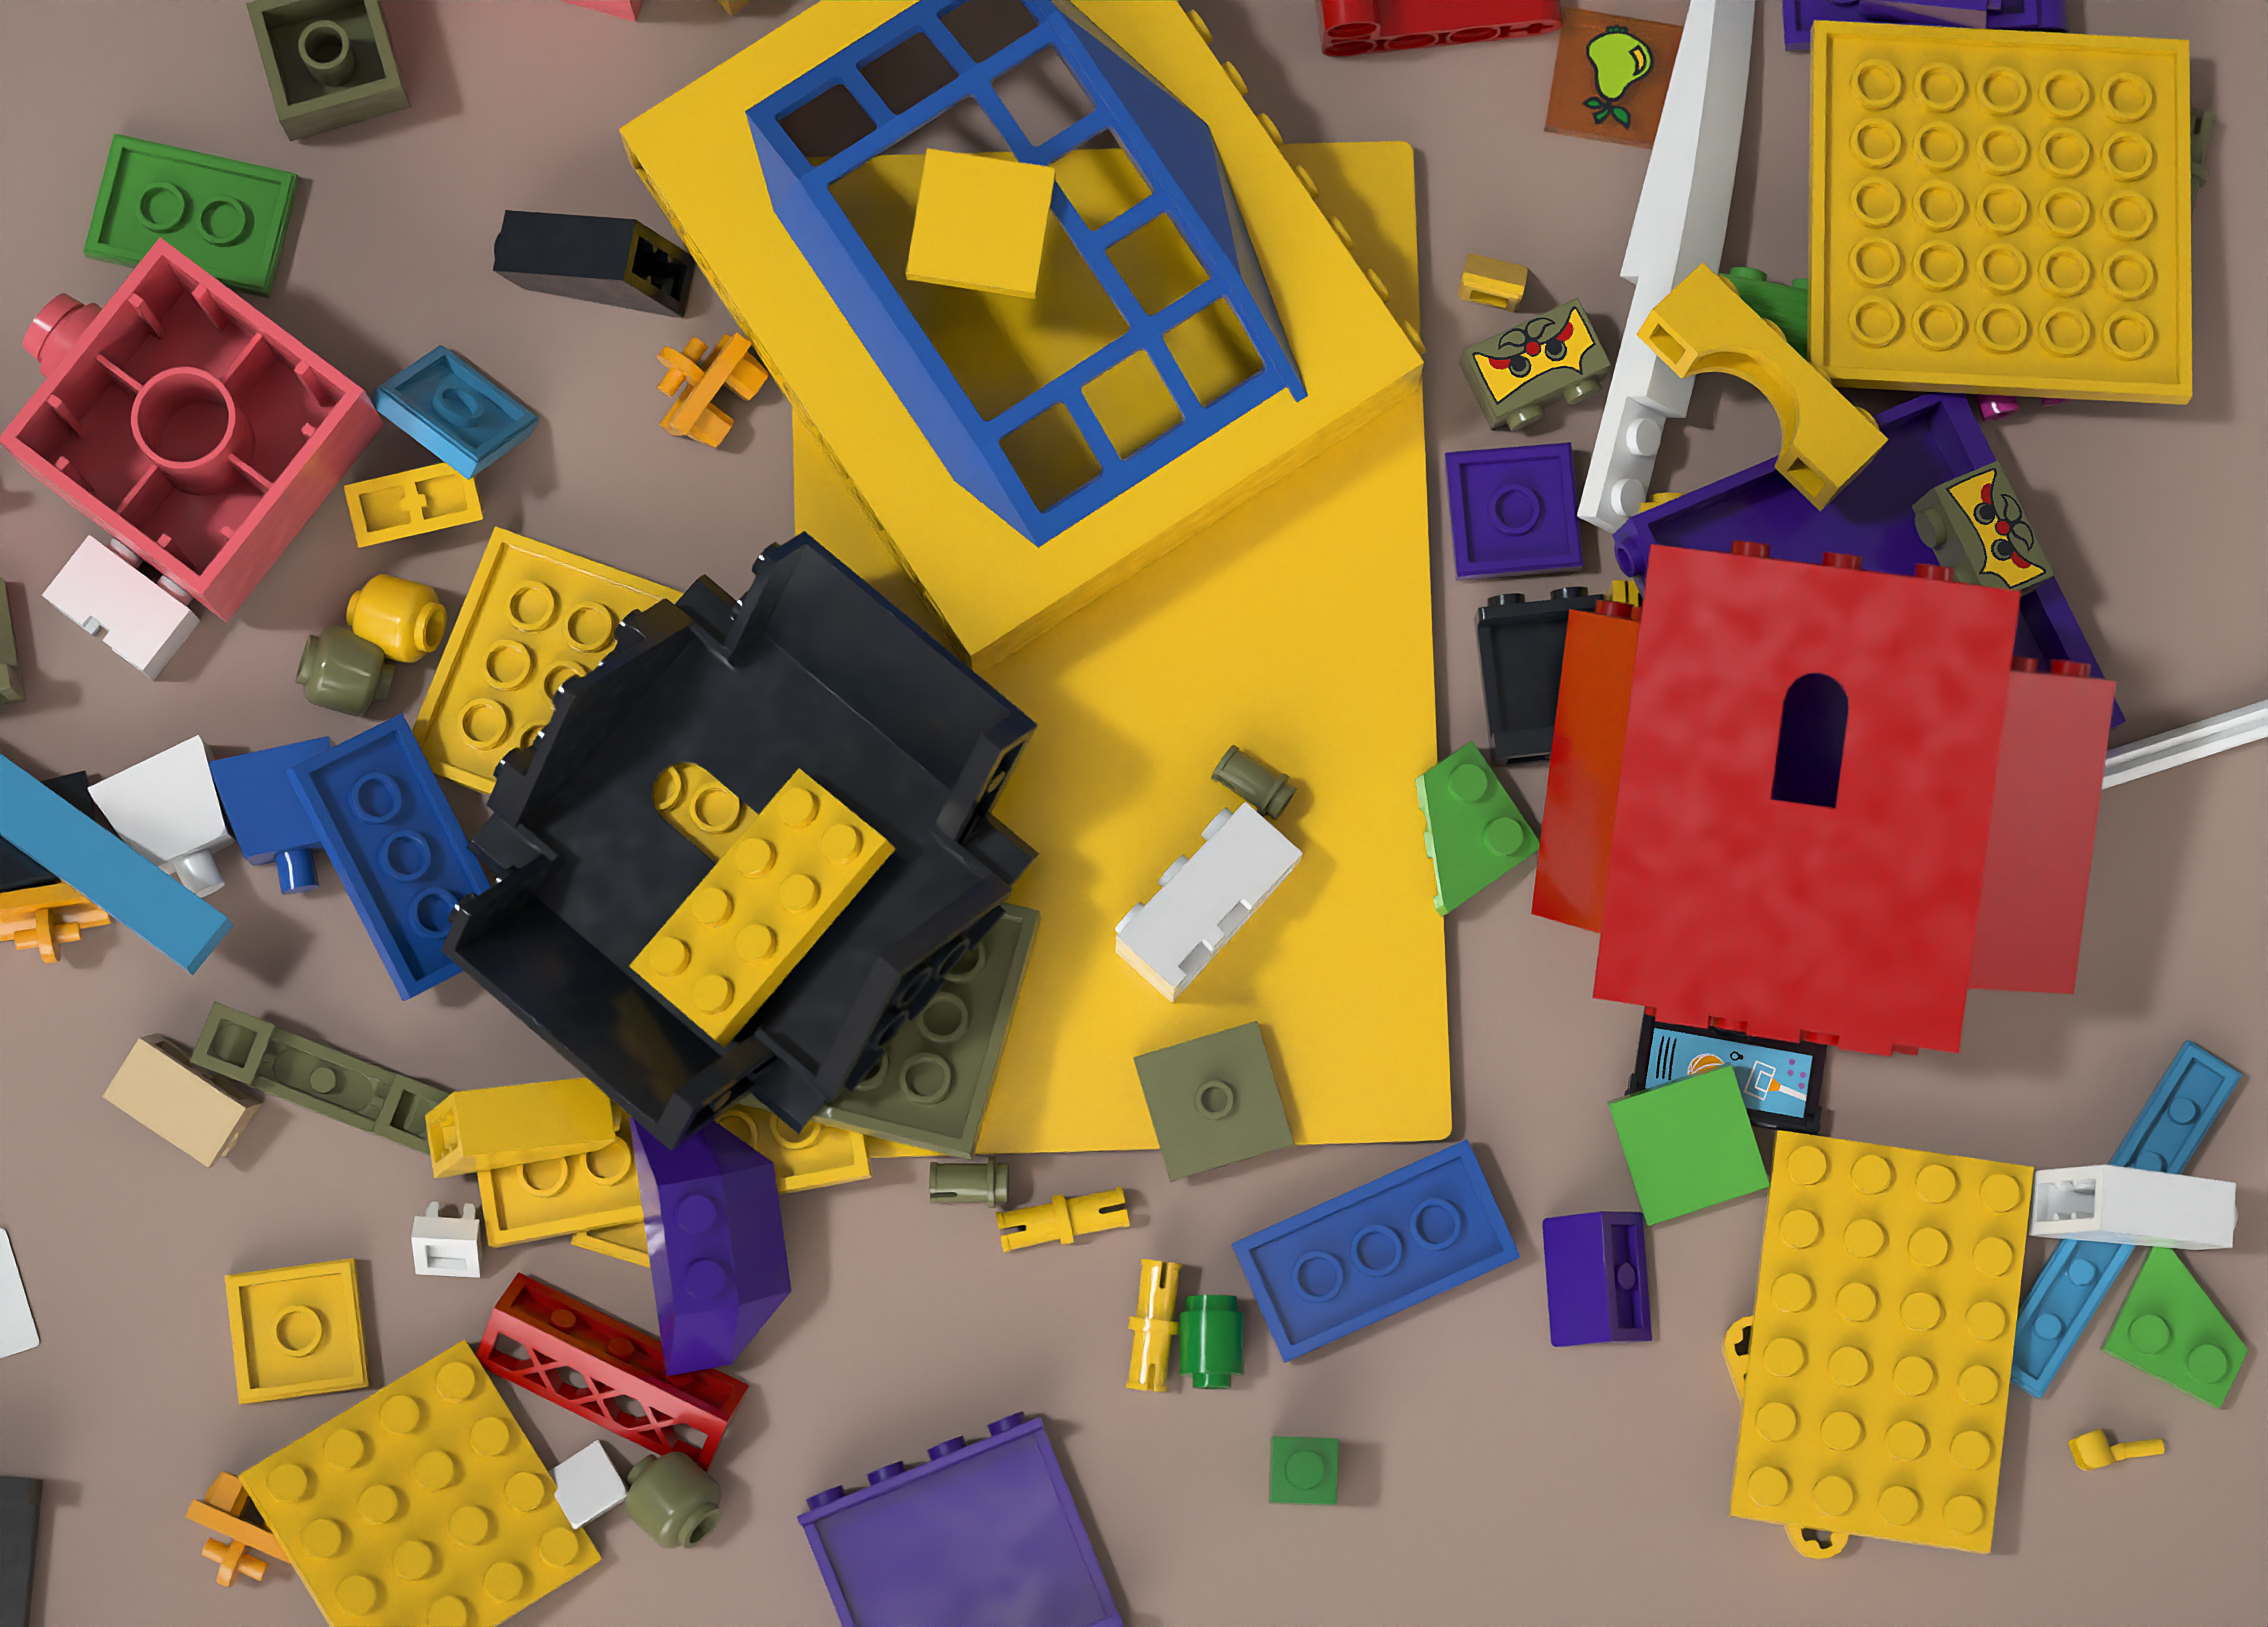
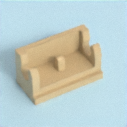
(181, 1100)

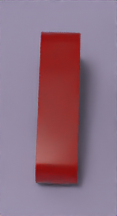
(1401, 25)

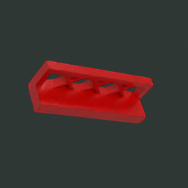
(613, 1363)

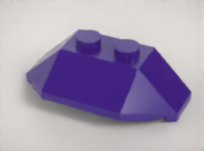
(710, 1244)

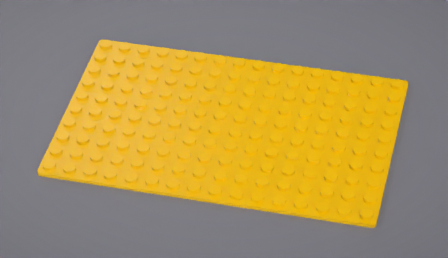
(1268, 632)

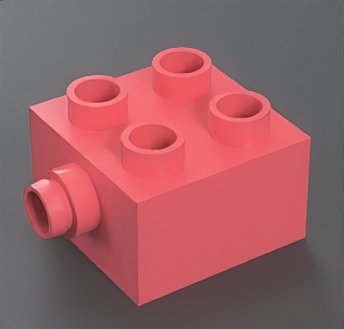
(187, 425)

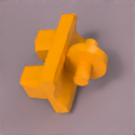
(725, 365)
(47, 917)
(224, 1513)

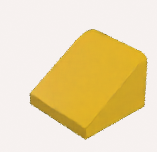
(1492, 282)

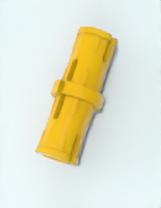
(1062, 1219)
(1153, 1325)

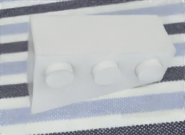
(1205, 900)

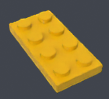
(762, 907)

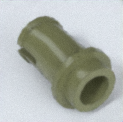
(1254, 783)
(969, 1182)

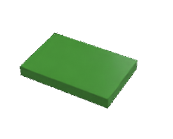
(206, 206)

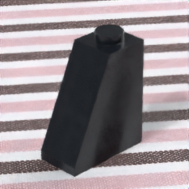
(594, 261)

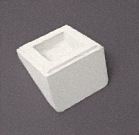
(588, 1485)

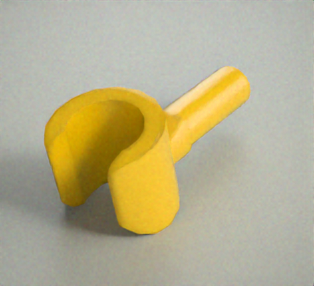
(2093, 1449)

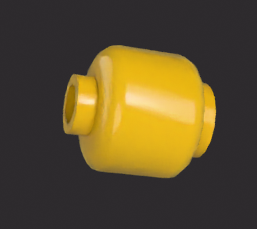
(398, 617)

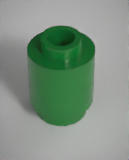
(1211, 1341)

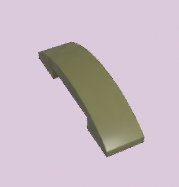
(316, 1077)

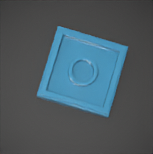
(454, 411)

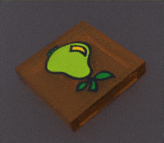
(1611, 77)

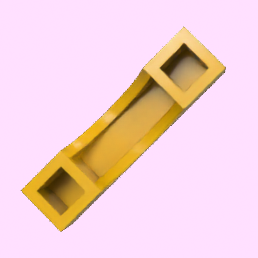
(1713, 330)

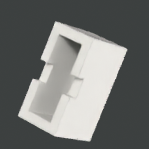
(107, 591)

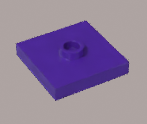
(1513, 511)

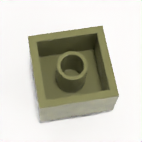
(327, 62)

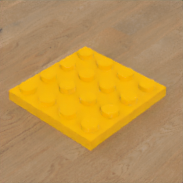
(421, 1506)

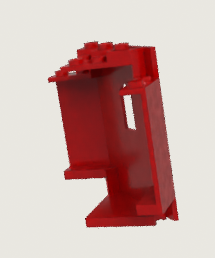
(1845, 925)

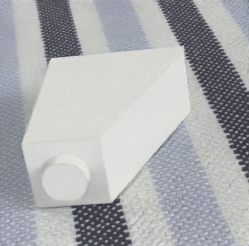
(2132, 1207)

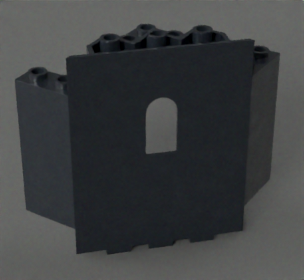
(749, 689)

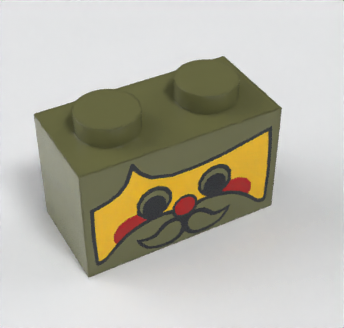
(1536, 366)
(1982, 532)

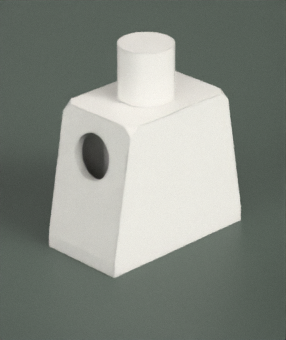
(171, 813)

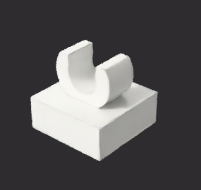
(447, 1244)

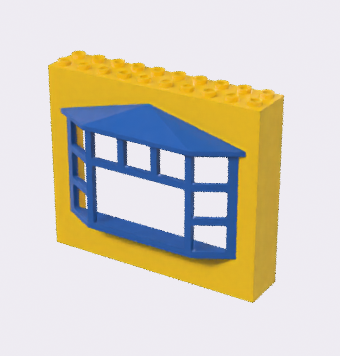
(883, 395)

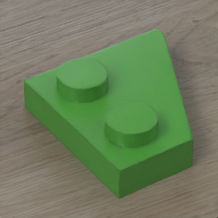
(1470, 826)
(2175, 1331)

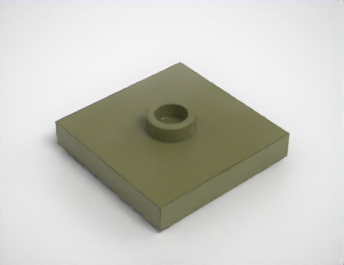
(1213, 1101)

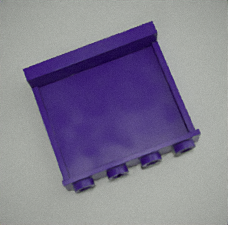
(962, 1540)

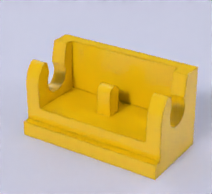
(412, 503)

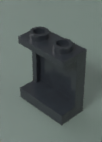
(1521, 670)

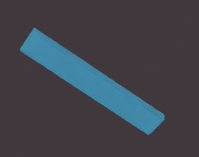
(107, 870)
(2083, 1271)

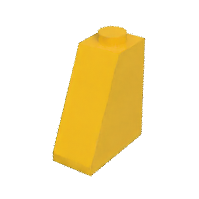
(519, 1125)

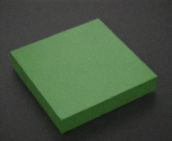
(1688, 1144)

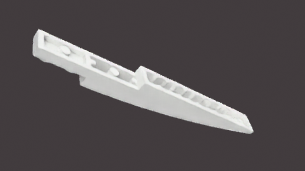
(1674, 231)

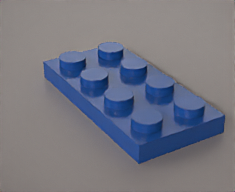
(392, 847)
(1375, 1251)

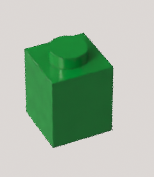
(1303, 1471)

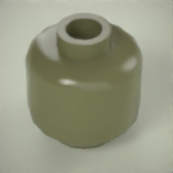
(343, 671)
(673, 1500)

